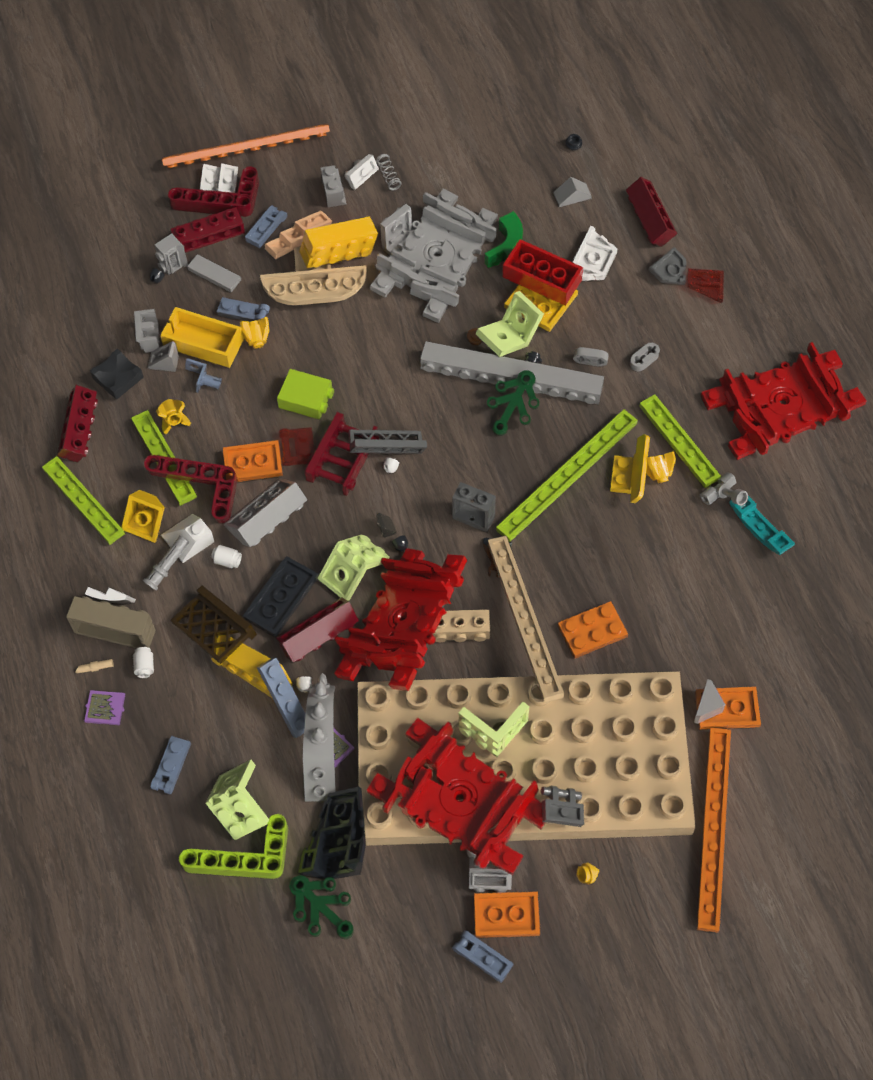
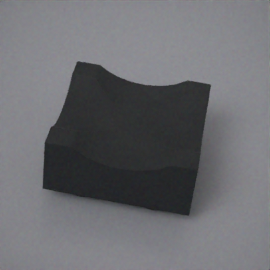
(117, 374)

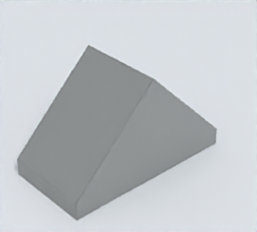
(572, 192)
(164, 358)
(710, 704)

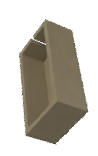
(111, 622)

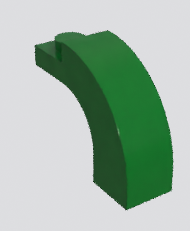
(512, 230)

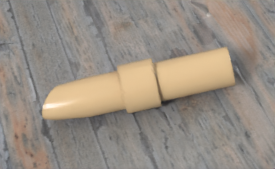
(95, 666)

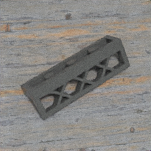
(402, 445)

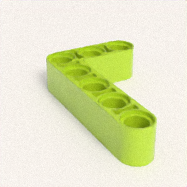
(243, 859)

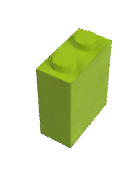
(305, 394)

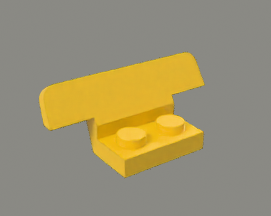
(630, 472)

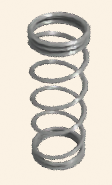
(390, 183)

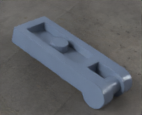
(265, 226)
(242, 310)
(171, 764)
(483, 956)

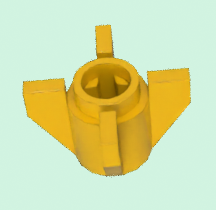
(255, 332)
(172, 414)
(660, 467)

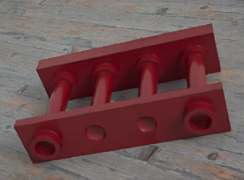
(323, 455)

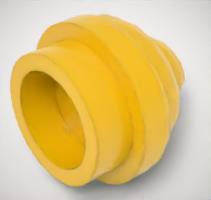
(587, 873)

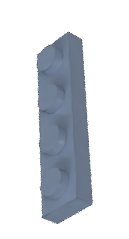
(283, 696)

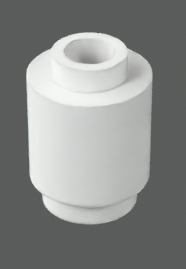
(226, 556)
(143, 662)

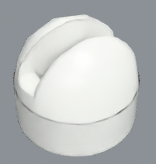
(390, 465)
(304, 683)

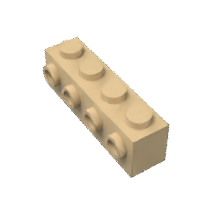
(463, 626)

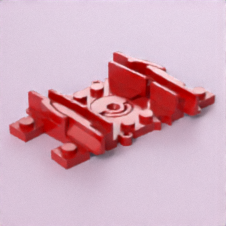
(810, 395)
(412, 591)
(485, 803)

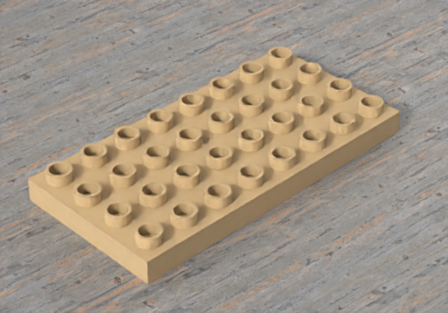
(607, 737)

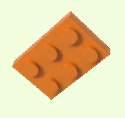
(254, 460)
(592, 629)
(739, 712)
(506, 914)

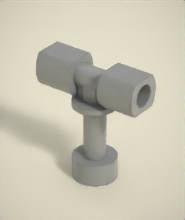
(723, 490)

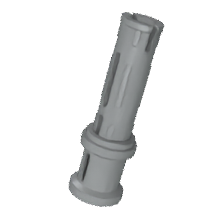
(161, 570)

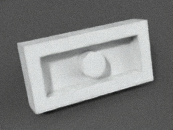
(361, 171)

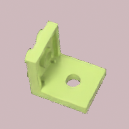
(512, 331)
(354, 558)
(488, 738)
(231, 797)

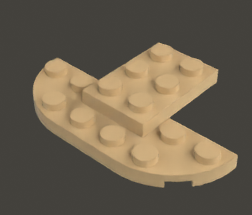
(314, 283)

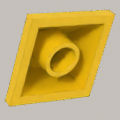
(143, 515)

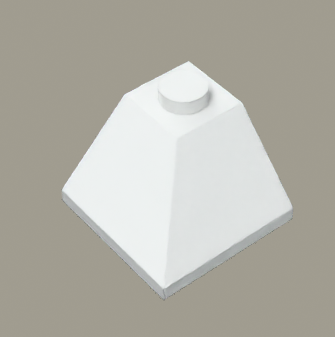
(193, 531)

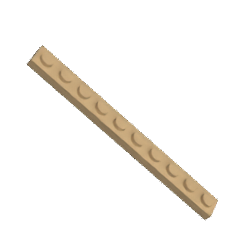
(525, 619)

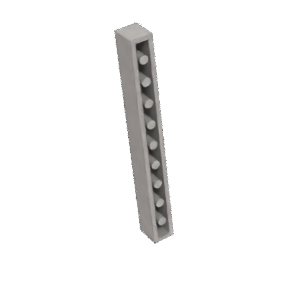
(492, 368)

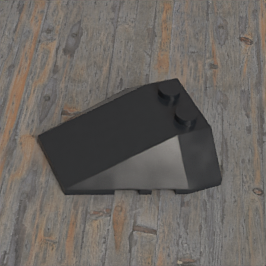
(339, 839)

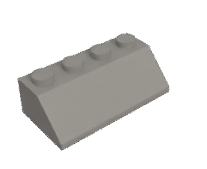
(266, 512)

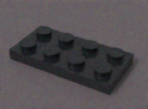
(280, 596)

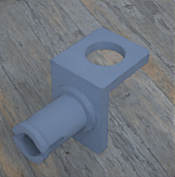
(204, 378)

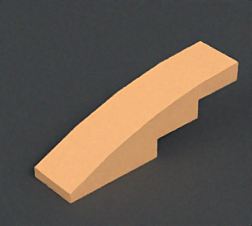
(293, 236)

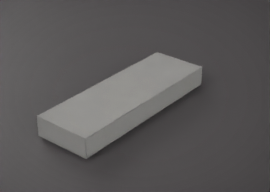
(214, 273)

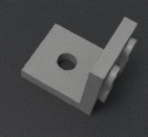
(396, 229)

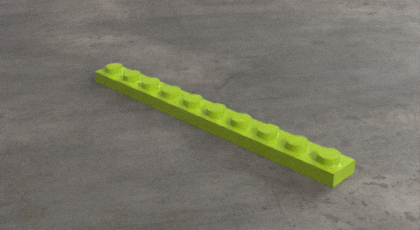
(566, 475)

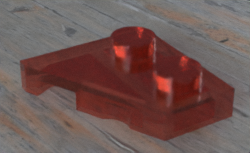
(707, 282)

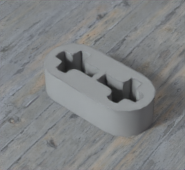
(642, 355)
(590, 356)

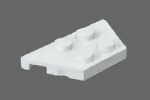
(595, 256)

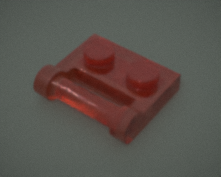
(303, 444)

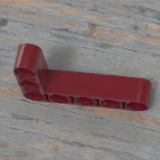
(216, 201)
(199, 476)

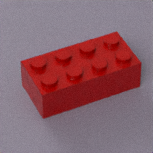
(542, 272)

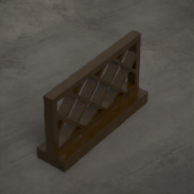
(227, 616)

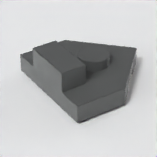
(670, 268)

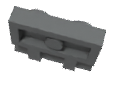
(562, 812)

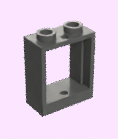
(481, 509)

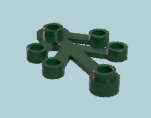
(514, 399)
(320, 903)

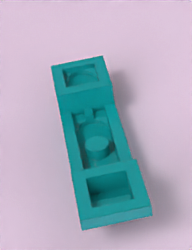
(762, 528)

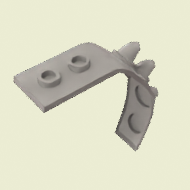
(319, 742)

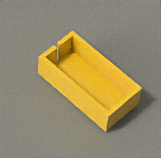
(338, 242)
(203, 337)

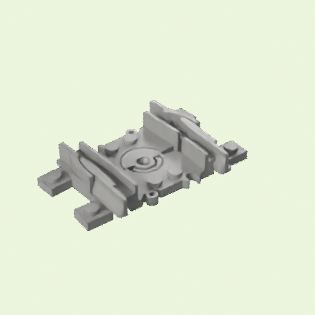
(443, 230)

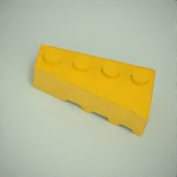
(244, 664)

